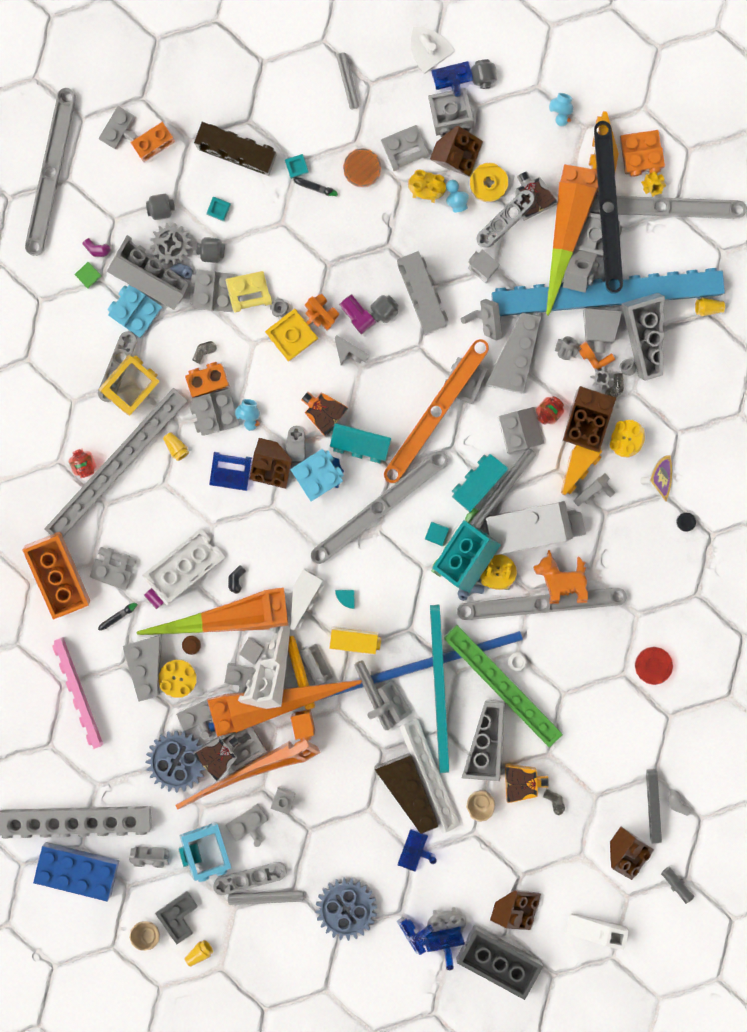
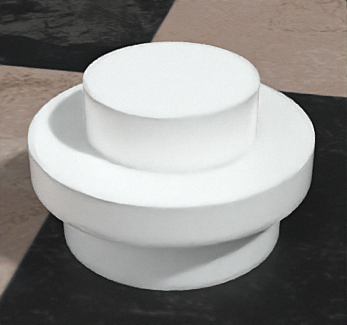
(517, 661)

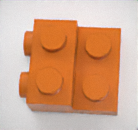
(642, 152)

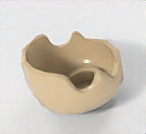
(480, 805)
(144, 935)

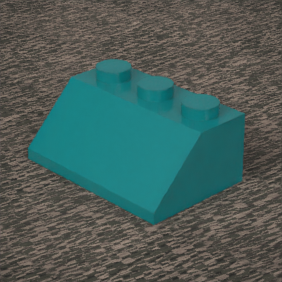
(360, 443)
(478, 482)
(466, 556)

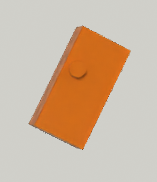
(56, 575)

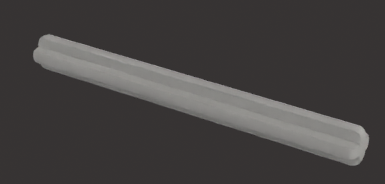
(503, 488)

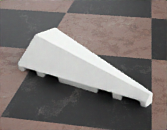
(267, 684)

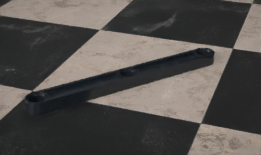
(607, 193)

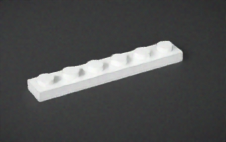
(429, 776)

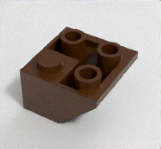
(457, 151)
(270, 464)
(628, 853)
(516, 910)

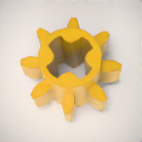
(653, 183)

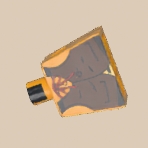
(523, 782)

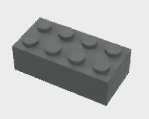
(499, 962)

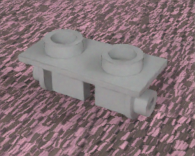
(316, 664)
(156, 858)

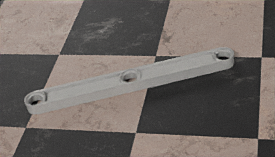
(52, 158)
(674, 207)
(389, 498)
(527, 604)

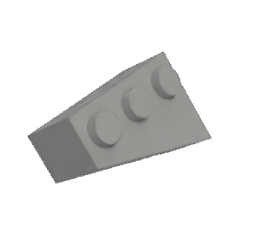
(144, 666)

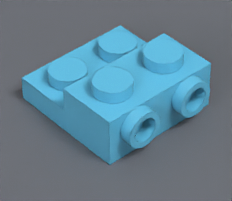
(134, 310)
(317, 474)

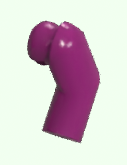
(96, 250)

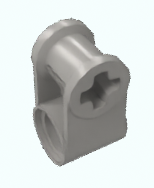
(296, 448)

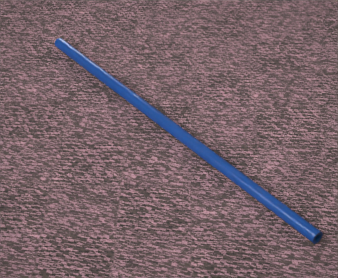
(427, 663)

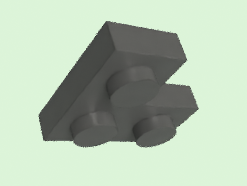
(172, 916)

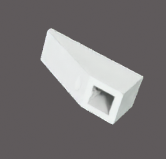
(303, 592)
(598, 931)

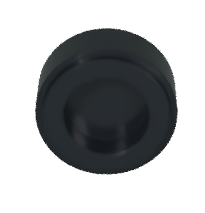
(686, 522)

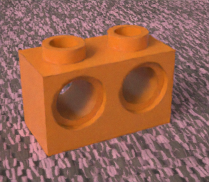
(152, 142)
(208, 386)
(303, 725)

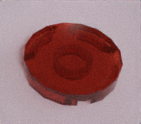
(653, 665)

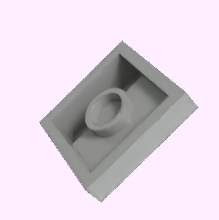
(450, 112)
(590, 237)
(211, 291)
(214, 412)

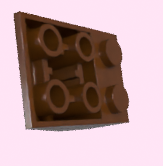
(588, 418)

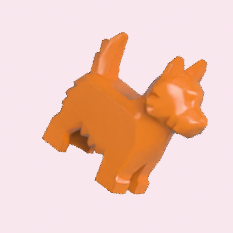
(563, 582)

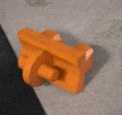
(318, 314)

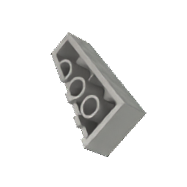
(147, 274)
(421, 292)
(645, 329)
(487, 745)

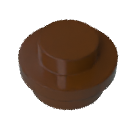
(191, 645)

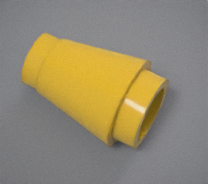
(709, 306)
(175, 446)
(199, 953)

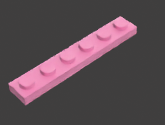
(80, 701)

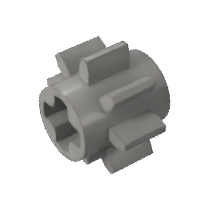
(567, 348)
(596, 377)

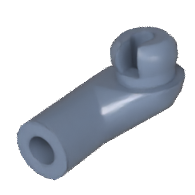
(182, 270)

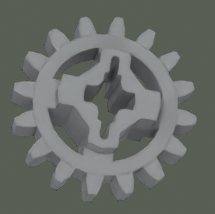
(158, 240)

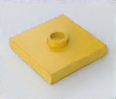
(291, 335)

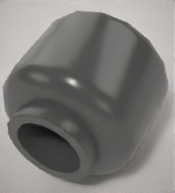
(484, 73)
(160, 206)
(210, 250)
(384, 309)

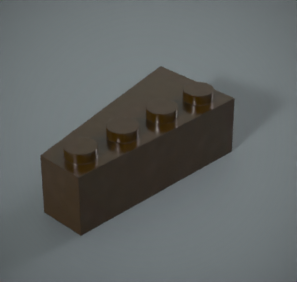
(235, 149)
(406, 787)

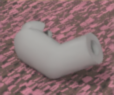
(676, 805)

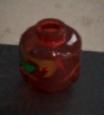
(550, 410)
(82, 463)

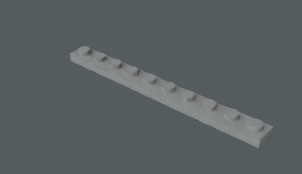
(117, 463)

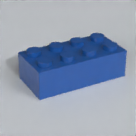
(76, 871)

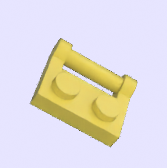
(246, 285)

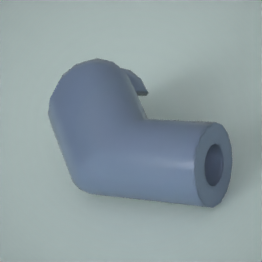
(463, 595)

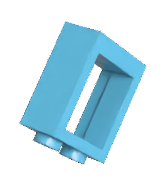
(200, 833)

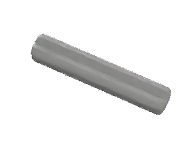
(348, 81)

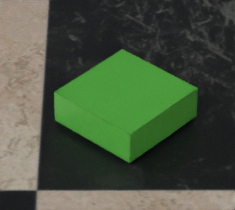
(88, 275)

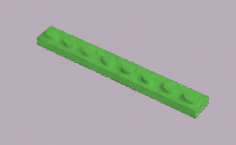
(502, 685)

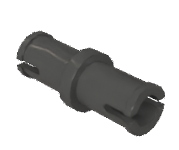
(677, 885)

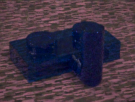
(452, 77)
(414, 850)
(413, 938)
(445, 940)

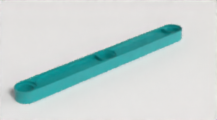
(439, 688)

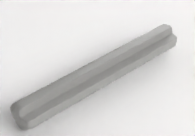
(372, 693)
(265, 897)

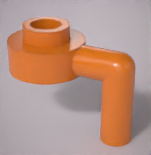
(587, 353)

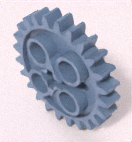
(161, 752)
(332, 917)

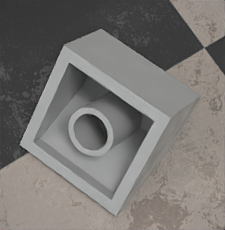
(520, 430)

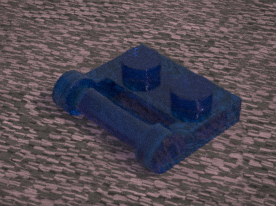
(228, 477)

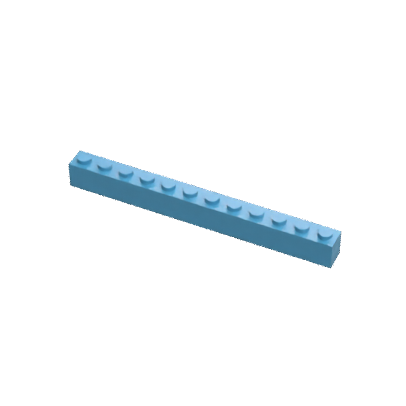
(673, 287)

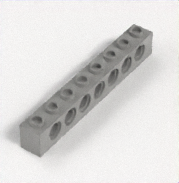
(141, 814)

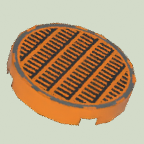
(362, 167)

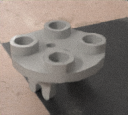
(446, 920)

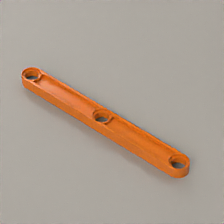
(444, 400)

